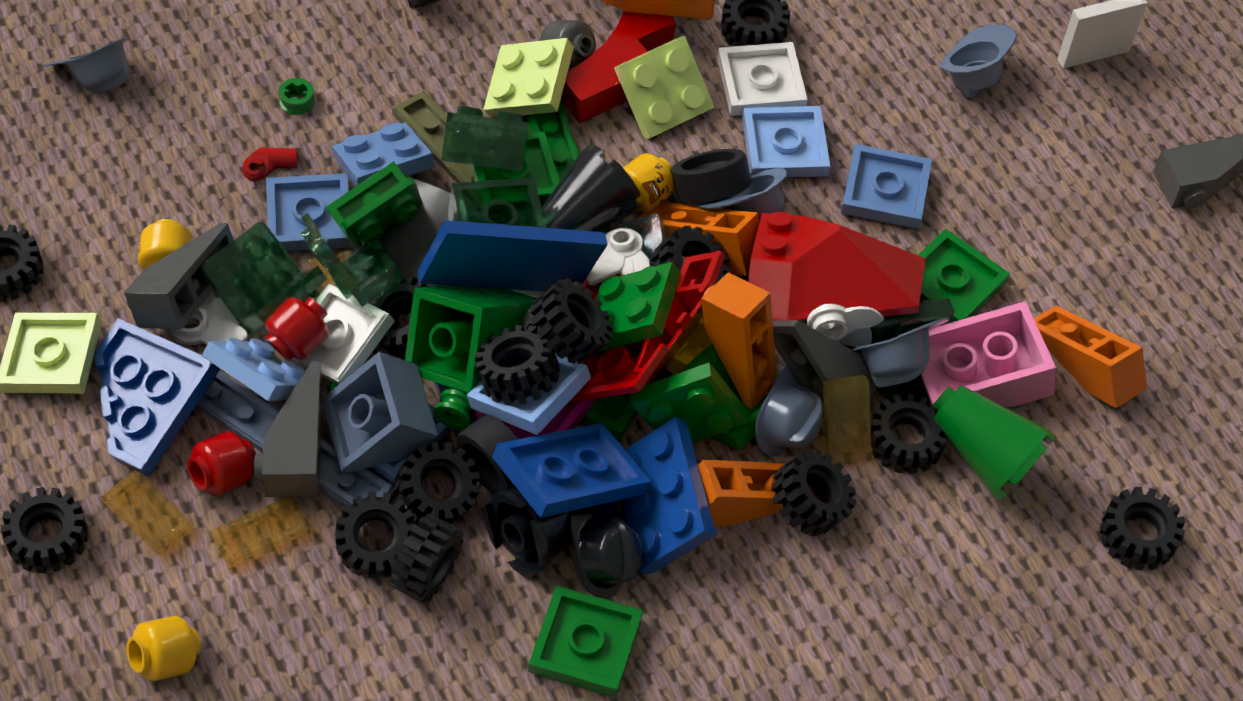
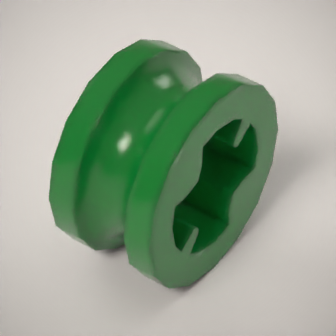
(298, 87)
(454, 409)

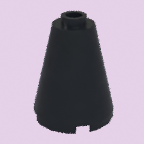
(591, 195)
(523, 533)

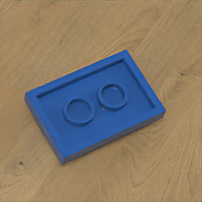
(570, 469)
(674, 510)

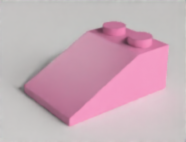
(992, 355)

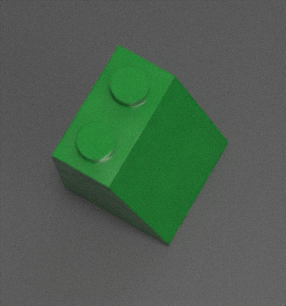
(451, 325)

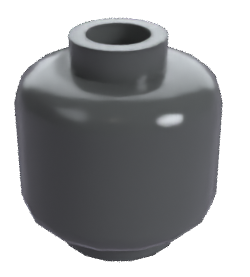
(577, 33)

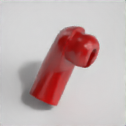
(266, 160)

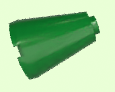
(990, 437)

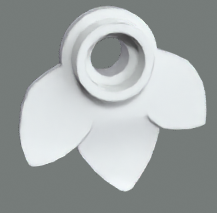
(620, 256)
(213, 322)
(845, 325)

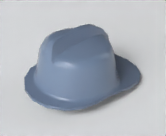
(979, 58)
(101, 68)
(762, 196)
(901, 357)
(788, 416)

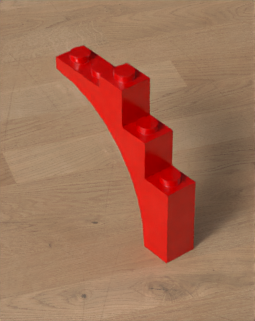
(593, 84)

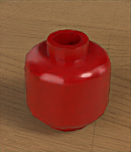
(297, 328)
(221, 463)

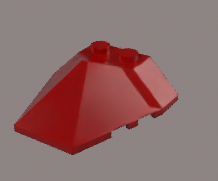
(824, 263)
(635, 365)

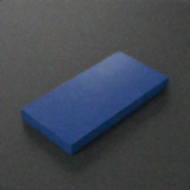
(509, 256)

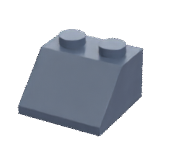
(379, 414)

